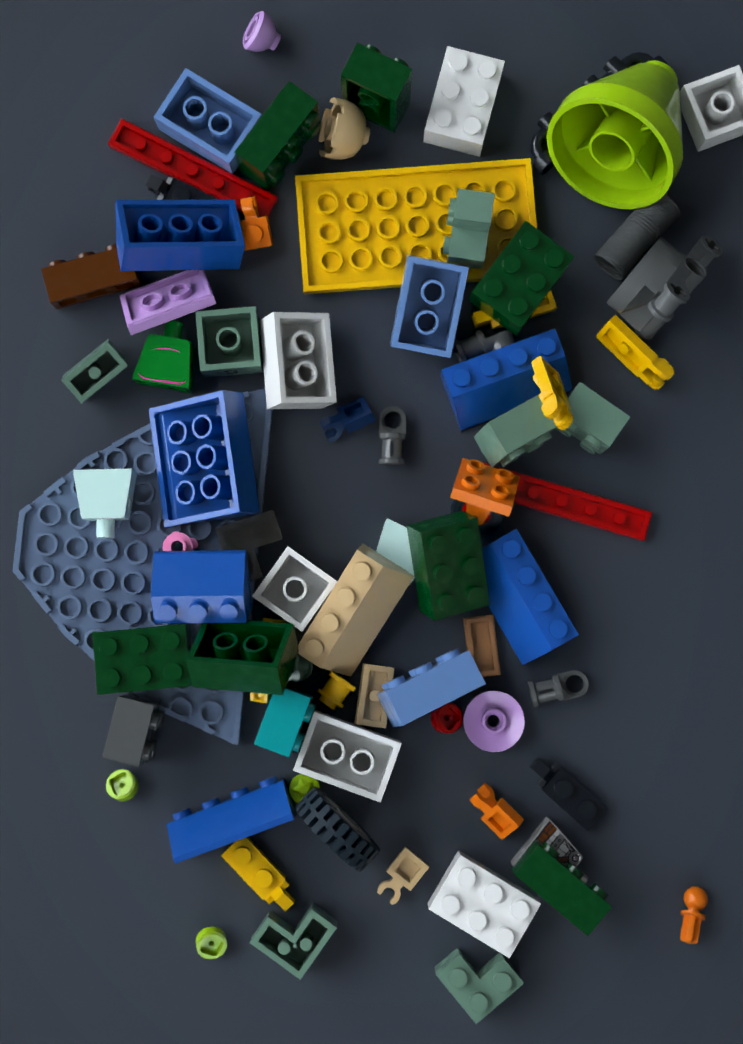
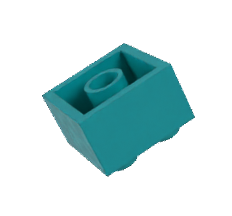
(284, 720)

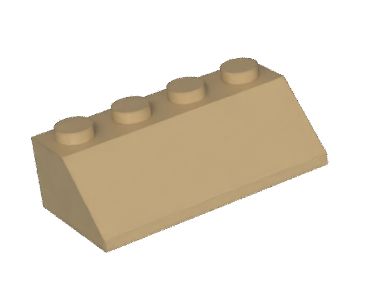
(354, 612)

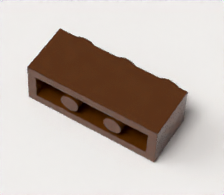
(87, 278)

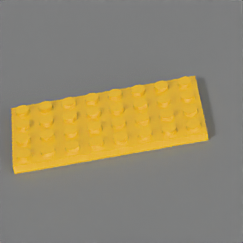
(367, 221)

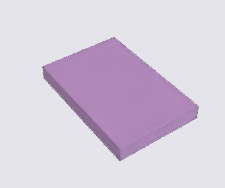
(166, 300)

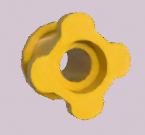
(335, 691)

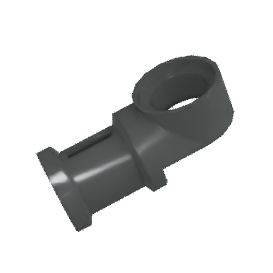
(478, 345)
(390, 436)
(558, 686)

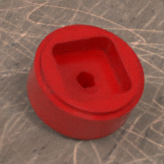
(447, 718)

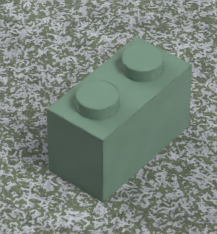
(94, 370)

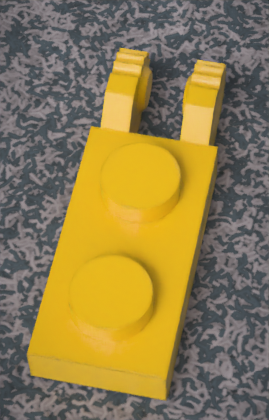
(635, 353)
(553, 395)

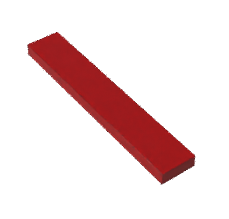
(187, 167)
(581, 507)

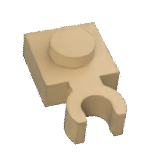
(405, 871)

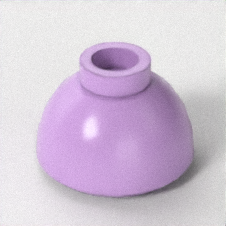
(261, 33)

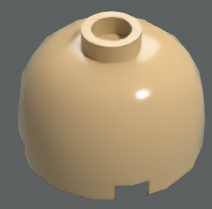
(343, 130)

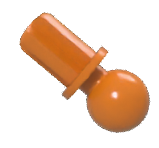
(695, 900)

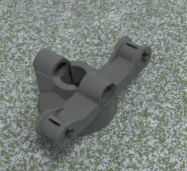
(662, 284)

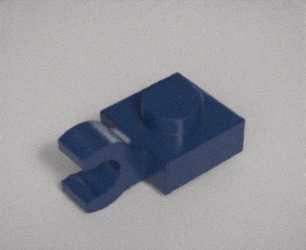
(349, 417)

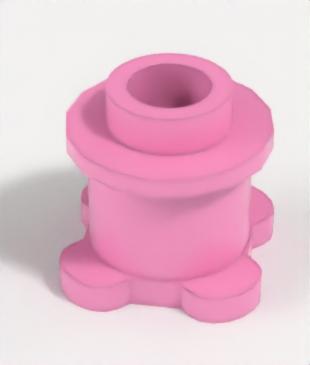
(171, 540)

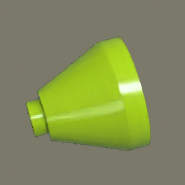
(620, 136)

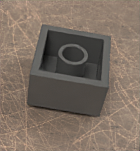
(133, 730)

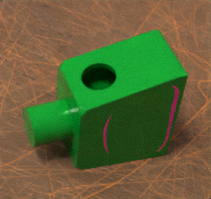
(166, 360)

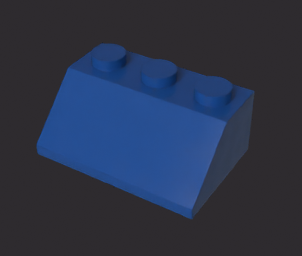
(200, 587)

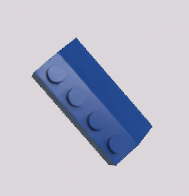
(178, 235)
(501, 378)
(524, 599)
(231, 819)

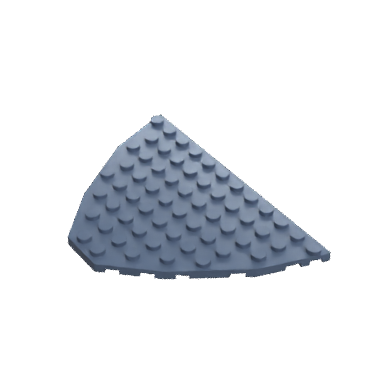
(107, 582)

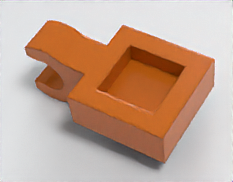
(255, 229)
(497, 814)

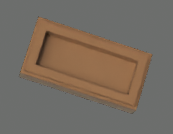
(482, 643)

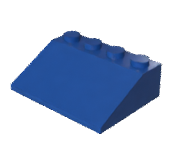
(204, 459)

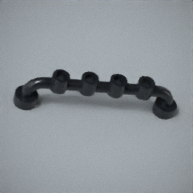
(543, 161)

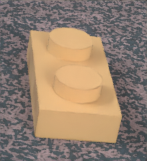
(369, 709)

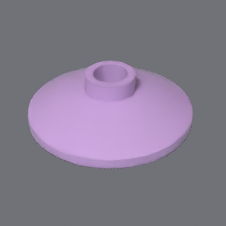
(507, 730)

